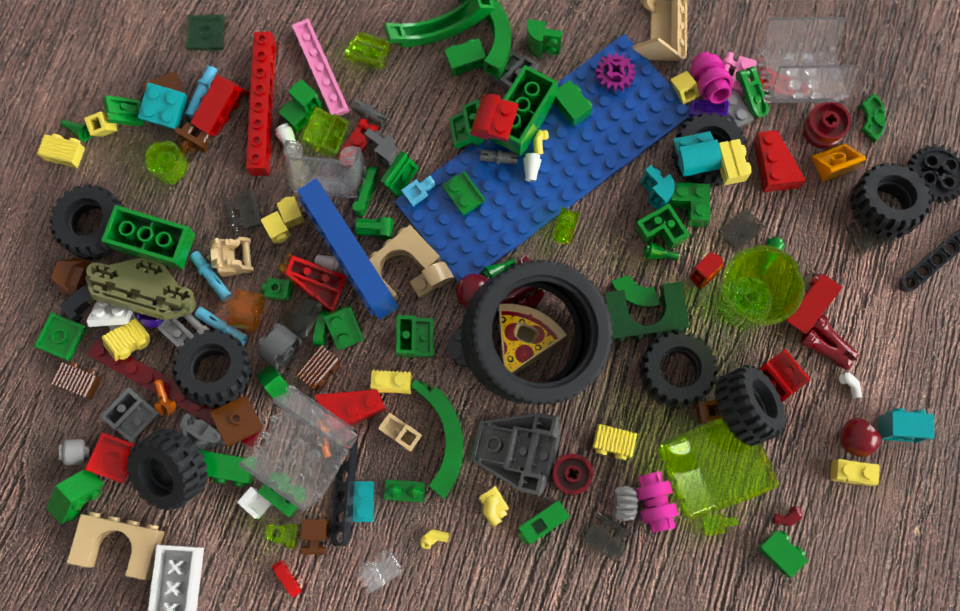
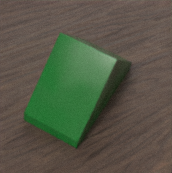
(273, 382)

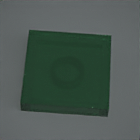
(206, 32)

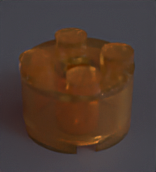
(245, 310)

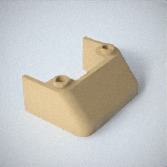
(667, 31)

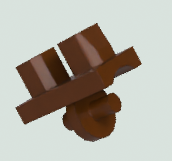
(198, 142)

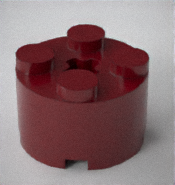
(574, 463)

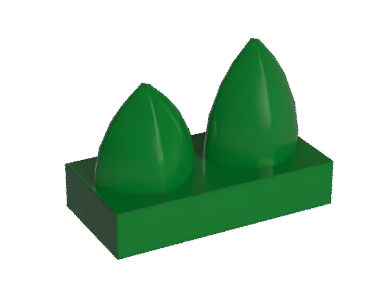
(404, 491)

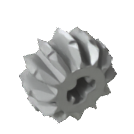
(625, 503)

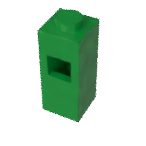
(543, 523)

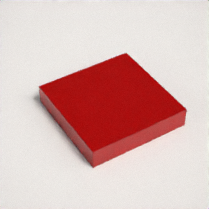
(110, 458)

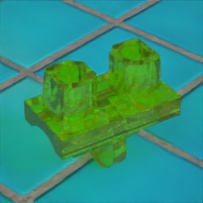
(566, 225)

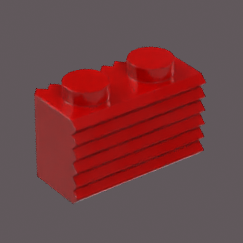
(706, 269)

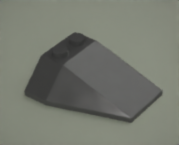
(519, 450)

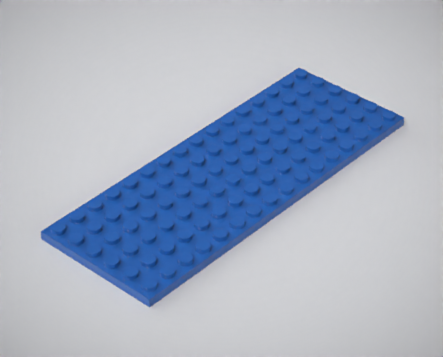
(570, 168)

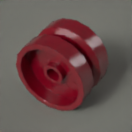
(826, 125)

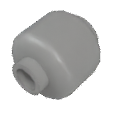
(73, 452)

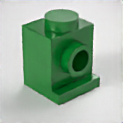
(283, 292)

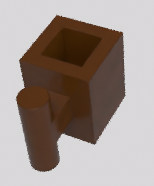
(314, 531)

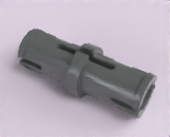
(369, 112)
(498, 156)

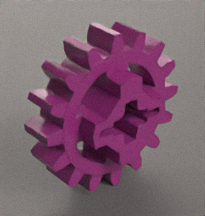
(615, 75)

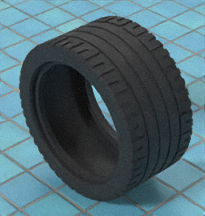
(590, 322)

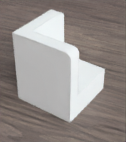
(254, 503)

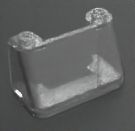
(336, 176)

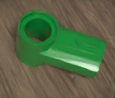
(380, 228)

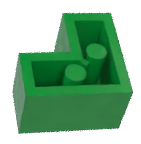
(299, 109)
(695, 199)
(662, 223)
(73, 494)

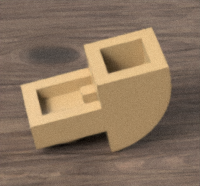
(431, 278)
(399, 432)

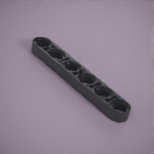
(928, 264)
(346, 506)

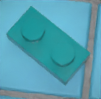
(363, 501)

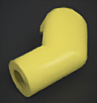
(537, 141)

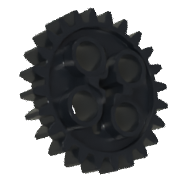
(938, 172)

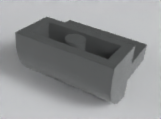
(513, 69)
(383, 147)
(129, 414)

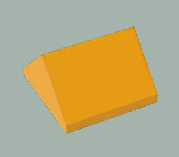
(837, 161)

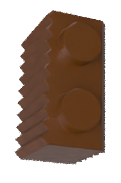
(319, 368)
(75, 380)

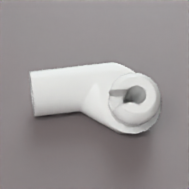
(853, 382)

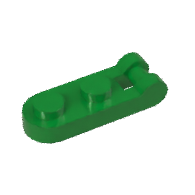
(753, 92)
(365, 191)

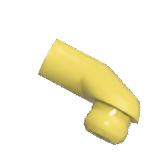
(489, 509)
(433, 536)

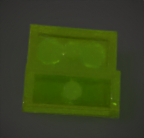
(368, 50)
(325, 131)

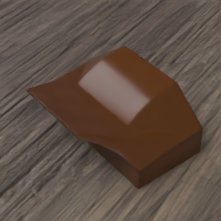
(70, 275)

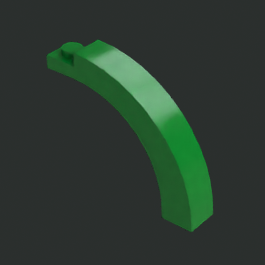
(441, 27)
(499, 55)
(454, 450)

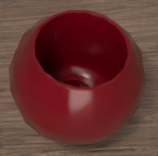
(468, 286)
(859, 437)

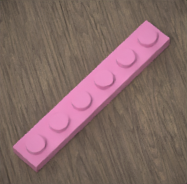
(320, 68)

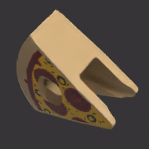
(526, 336)

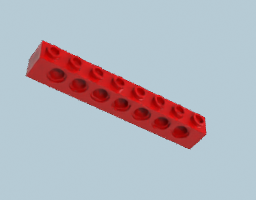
(261, 104)

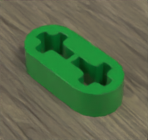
(321, 329)

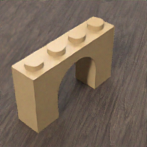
(406, 243)
(92, 531)

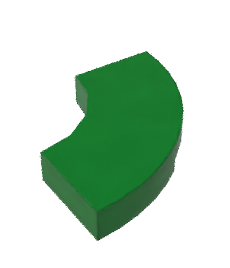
(874, 117)
(636, 294)

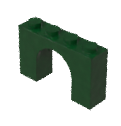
(673, 315)

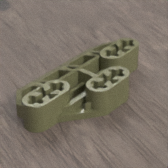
(145, 283)

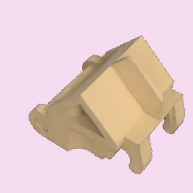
(223, 256)

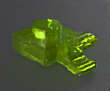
(715, 524)

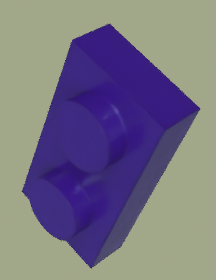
(705, 106)

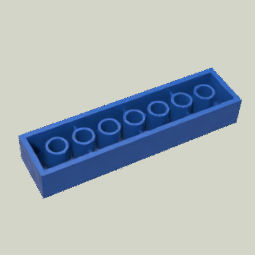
(347, 250)

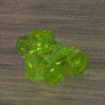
(286, 537)

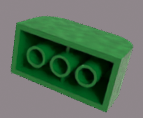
(535, 98)
(148, 237)

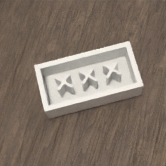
(176, 578)

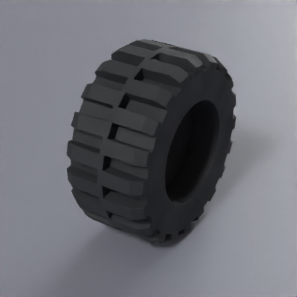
(721, 129)
(902, 185)
(69, 211)
(201, 347)
(696, 352)
(750, 405)
(154, 481)

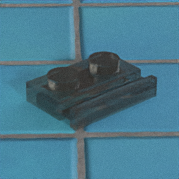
(741, 229)

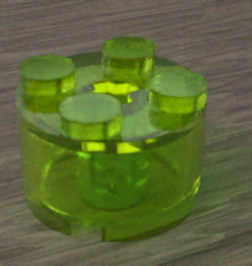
(166, 162)

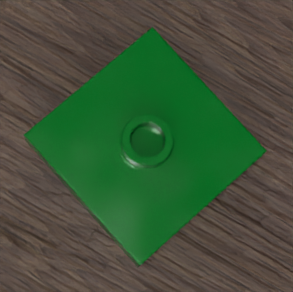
(60, 336)

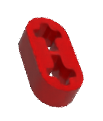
(287, 578)

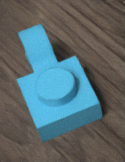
(416, 191)

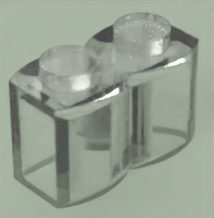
(380, 571)

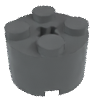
(278, 346)

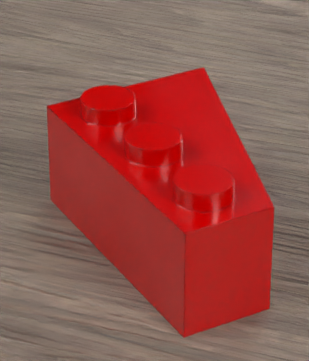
(353, 406)

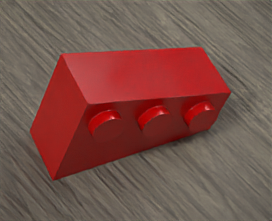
(217, 105)
(775, 163)
(315, 281)
(815, 302)

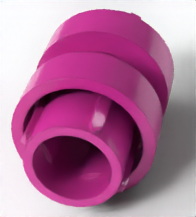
(711, 77)
(654, 494)

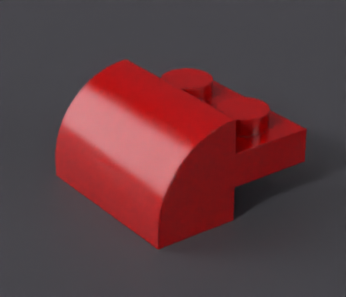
(494, 118)
(785, 374)

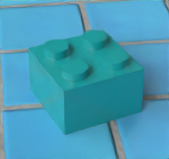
(163, 106)
(906, 426)

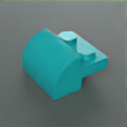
(697, 153)
(660, 188)

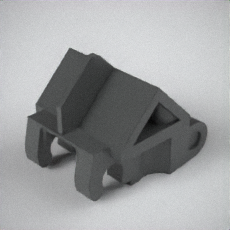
(201, 433)

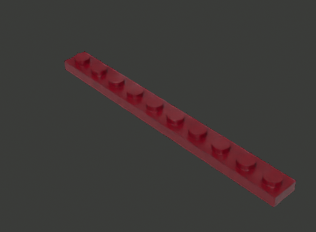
(147, 376)

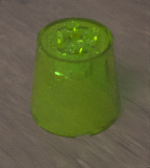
(770, 281)

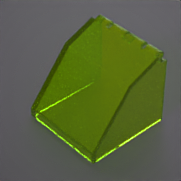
(715, 469)

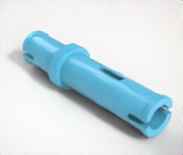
(202, 89)
(206, 270)
(219, 324)

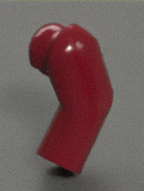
(533, 301)
(789, 519)

